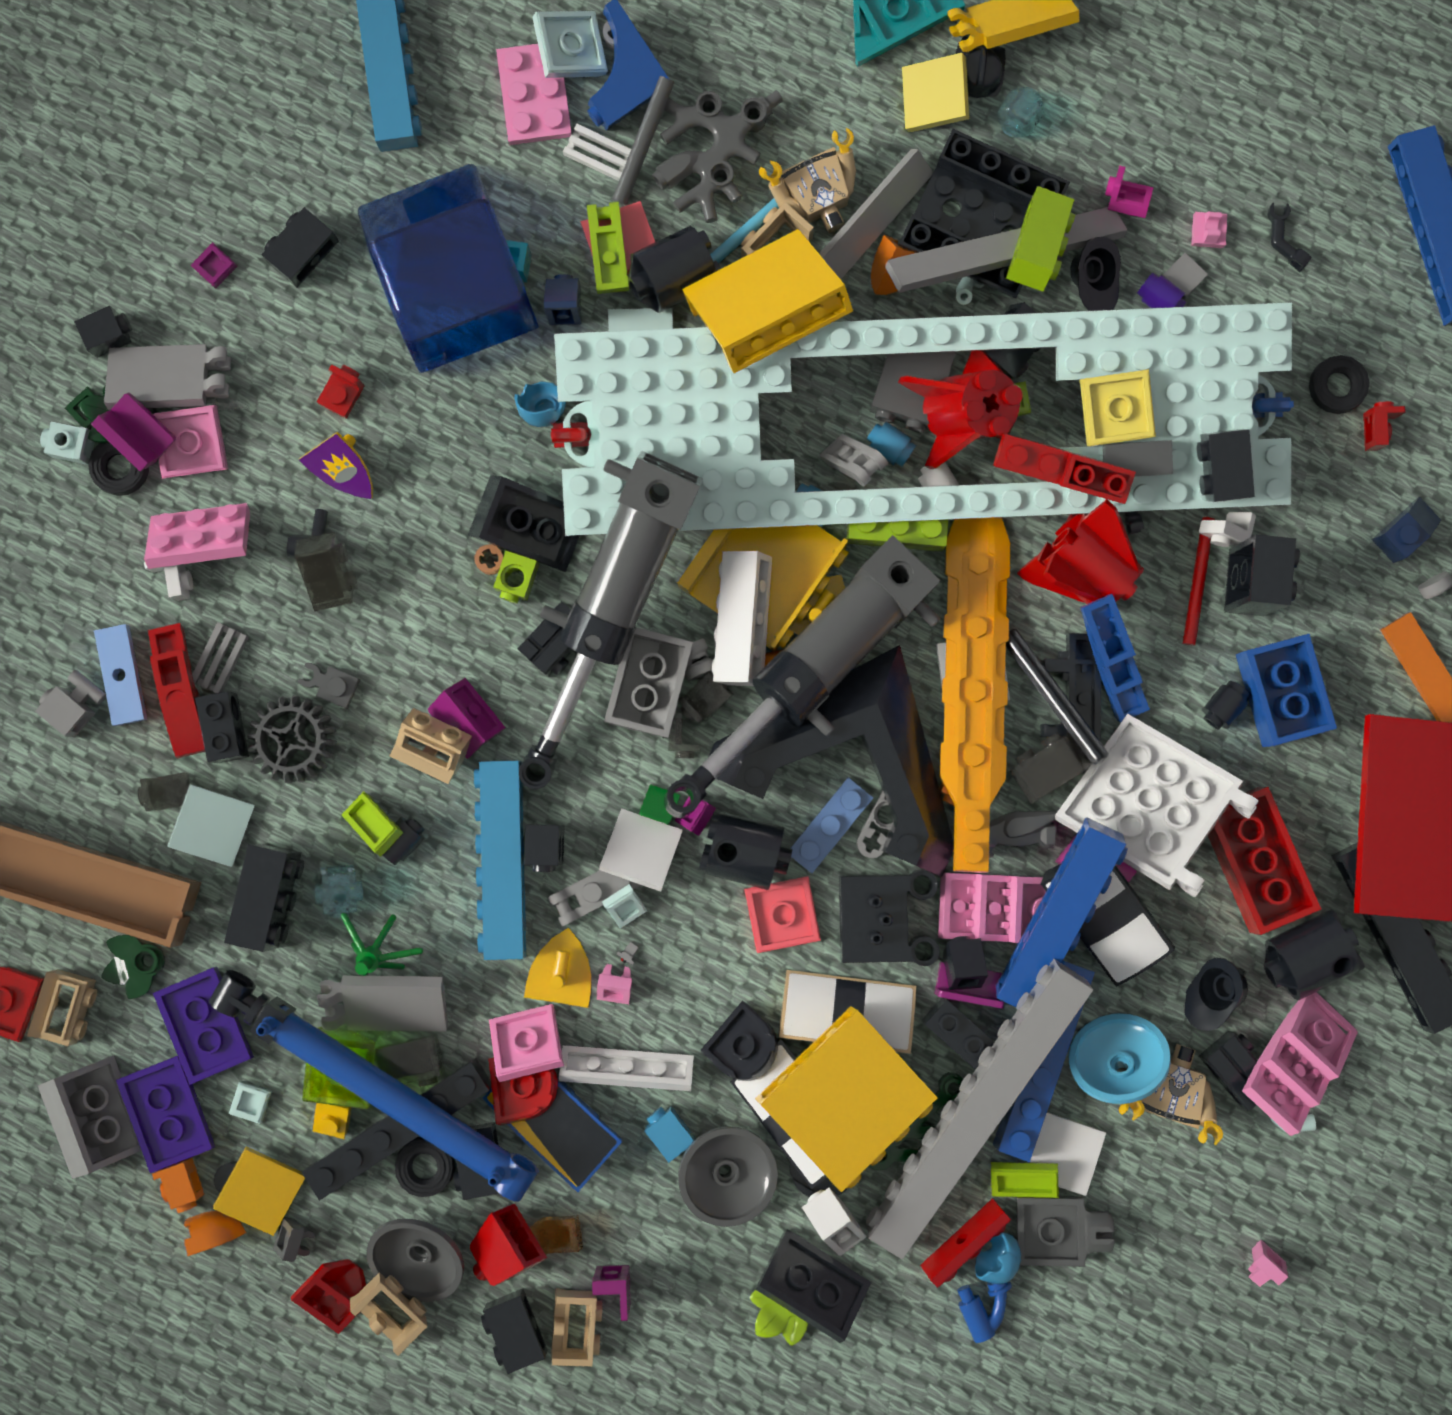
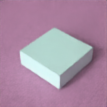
(624, 906)
(250, 1102)

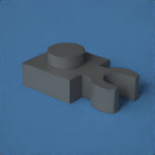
(334, 685)

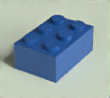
(1286, 691)

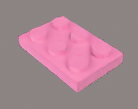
(532, 104)
(197, 536)

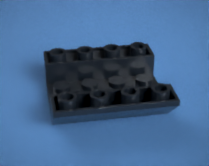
(991, 196)

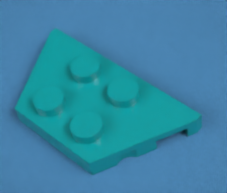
(888, 23)

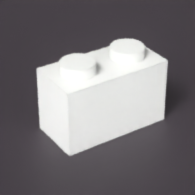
(833, 1221)

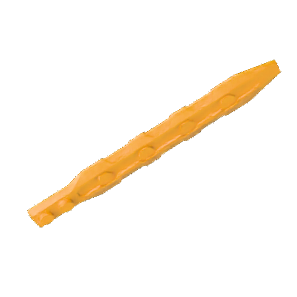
(975, 681)

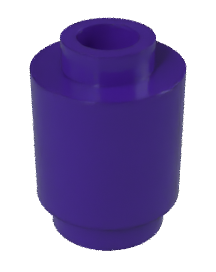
(1161, 293)

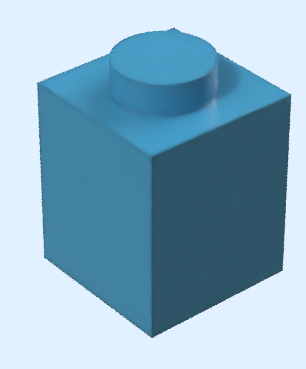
(668, 1132)

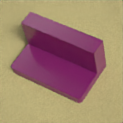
(134, 432)
(467, 711)
(982, 996)
(614, 1280)

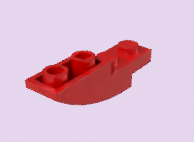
(1064, 468)
(176, 689)

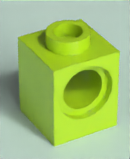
(512, 563)

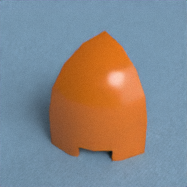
(880, 279)
(210, 1231)

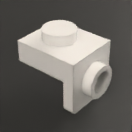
(1231, 531)
(177, 580)

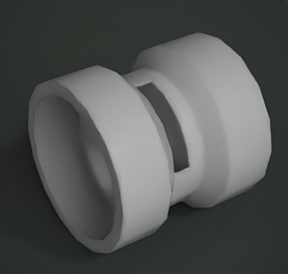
(698, 652)

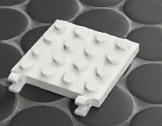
(1158, 799)

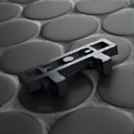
(1082, 682)

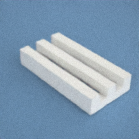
(599, 139)

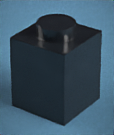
(104, 331)
(965, 963)

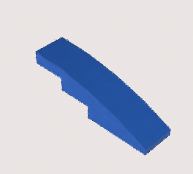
(1114, 657)

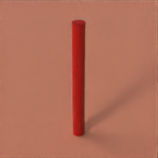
(1197, 589)

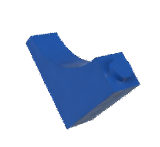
(632, 74)

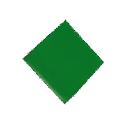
(654, 807)

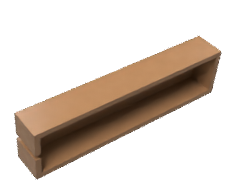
(95, 886)

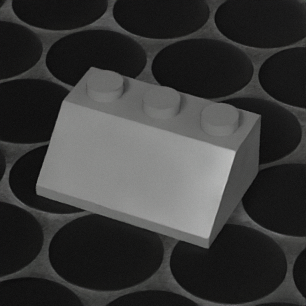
(649, 683)
(90, 1117)

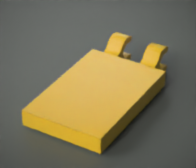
(1009, 20)

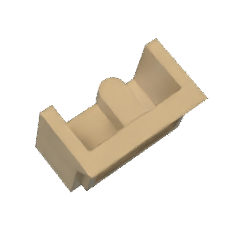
(773, 222)
(436, 737)
(48, 1000)
(382, 1322)
(574, 1356)

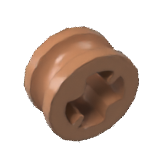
(484, 567)

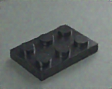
(813, 1286)

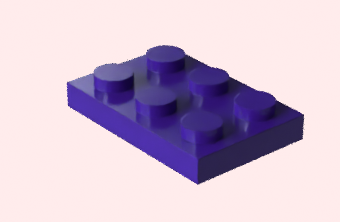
(200, 1034)
(165, 1114)

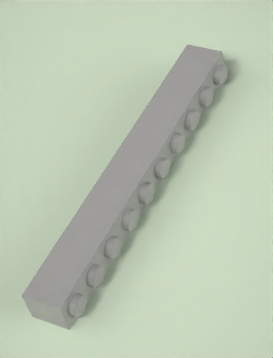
(977, 1108)

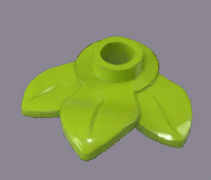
(776, 1319)

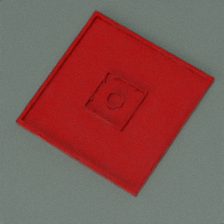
(1405, 819)

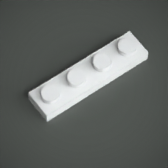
(626, 1068)

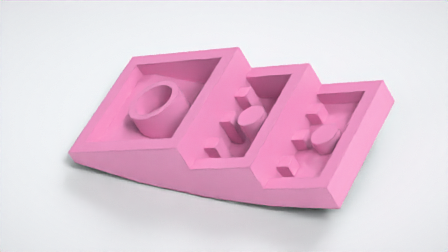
(987, 905)
(1300, 1062)

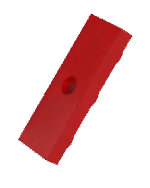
(965, 1243)

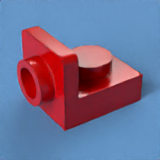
(341, 390)
(1376, 425)

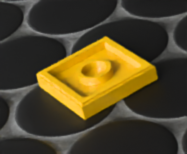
(259, 1191)

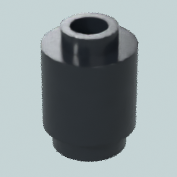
(1226, 705)
(407, 842)

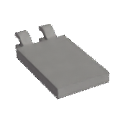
(166, 375)
(384, 1003)

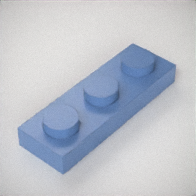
(830, 825)

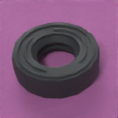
(1355, 373)
(99, 472)
(414, 1184)

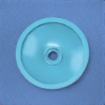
(1118, 1043)

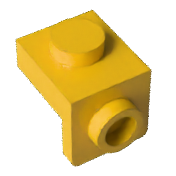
(332, 1120)

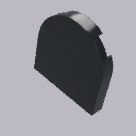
(743, 1045)

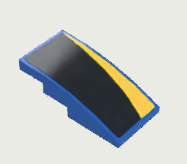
(567, 1136)

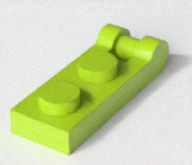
(608, 249)

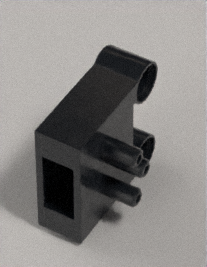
(877, 918)

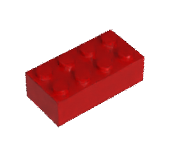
(1262, 866)

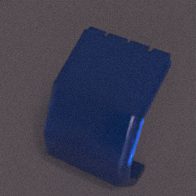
(446, 268)

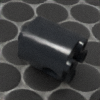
(669, 266)
(756, 851)
(1312, 955)

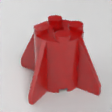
(967, 406)
(1087, 558)

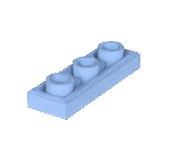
(118, 654)

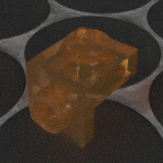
(558, 1234)

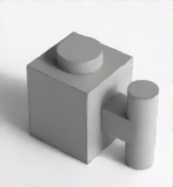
(67, 709)

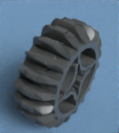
(286, 752)

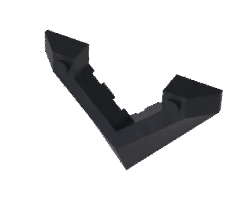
(881, 708)

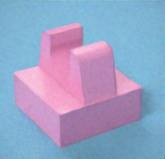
(1209, 229)
(614, 988)
(1267, 1265)

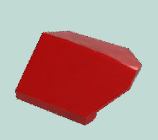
(329, 1292)

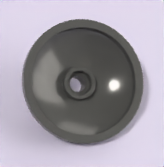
(732, 1196)
(418, 1257)

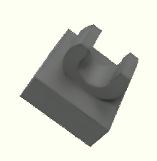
(289, 1240)

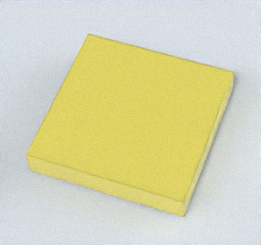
(935, 92)
(1117, 408)

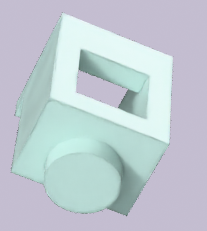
(76, 449)

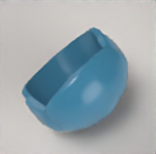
(529, 404)
(999, 1262)

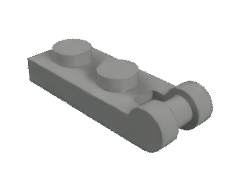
(853, 459)
(589, 893)

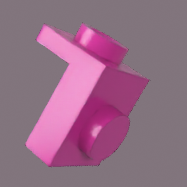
(1128, 196)

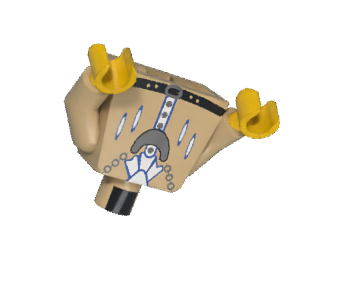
(818, 184)
(1182, 1097)

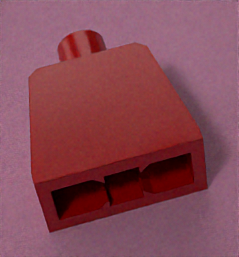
(505, 1247)

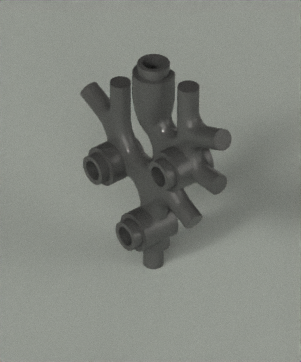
(729, 141)

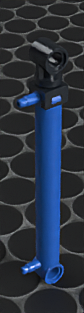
(277, 1022)

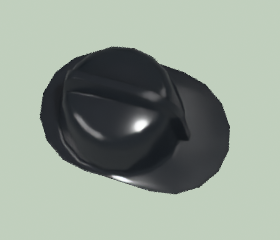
(984, 70)
(1097, 274)
(1215, 994)

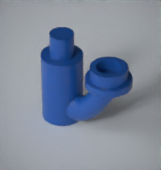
(978, 1321)

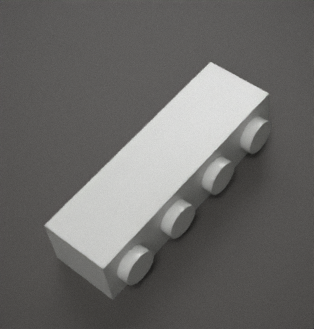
(742, 617)

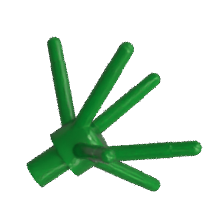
(370, 957)

